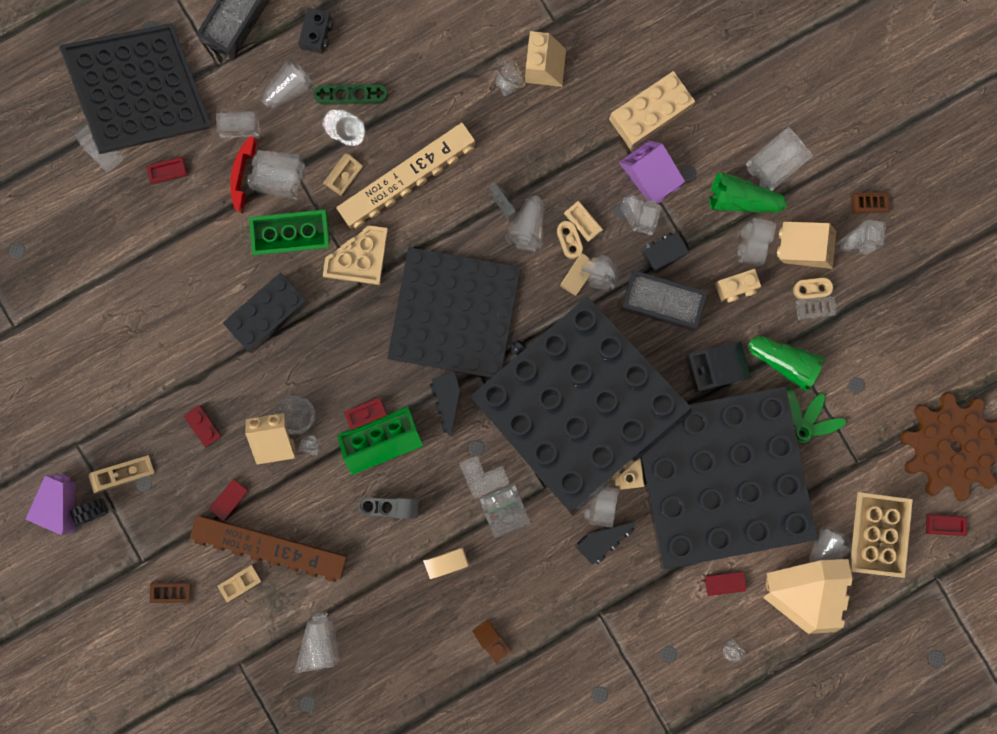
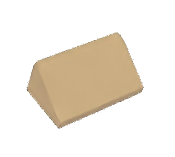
(343, 174)
(572, 281)

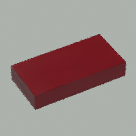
(167, 170)
(228, 499)
(946, 525)
(725, 583)

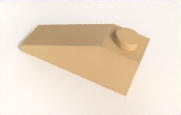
(120, 474)

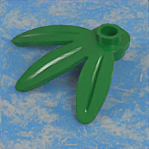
(812, 412)

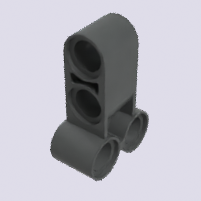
(401, 507)

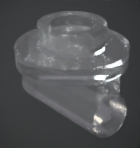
(310, 445)
(733, 651)

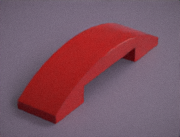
(246, 151)

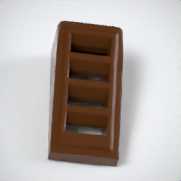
(855, 203)
(153, 599)

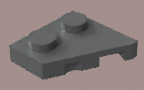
(500, 197)

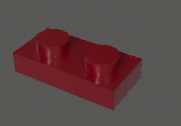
(365, 413)
(202, 426)

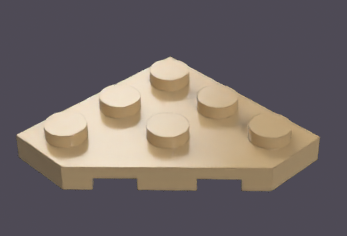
(359, 257)

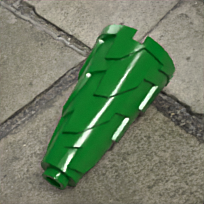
(741, 196)
(795, 364)

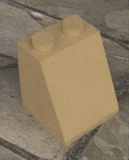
(544, 60)
(807, 244)

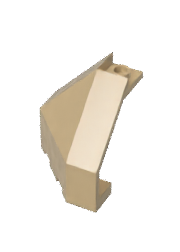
(812, 594)

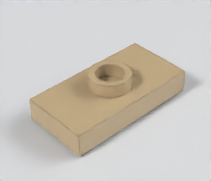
(583, 221)

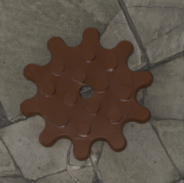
(934, 451)

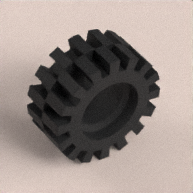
(89, 511)

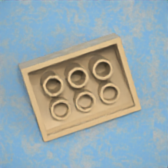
(881, 535)

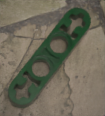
(350, 97)

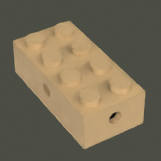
(651, 110)

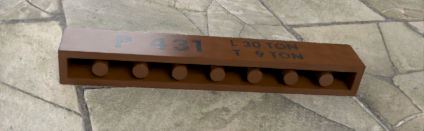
(268, 547)

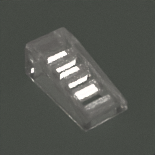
(801, 312)

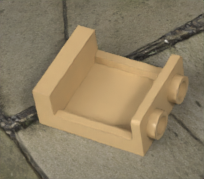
(269, 439)

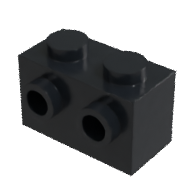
(315, 31)
(664, 252)

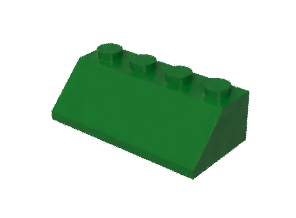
(289, 232)
(379, 441)

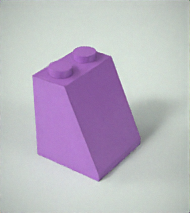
(652, 171)
(53, 504)

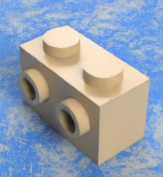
(737, 285)
(631, 477)

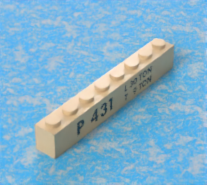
(406, 176)

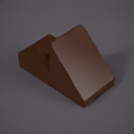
(491, 641)

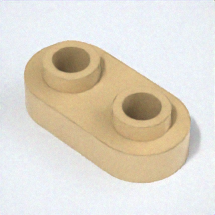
(569, 240)
(812, 288)

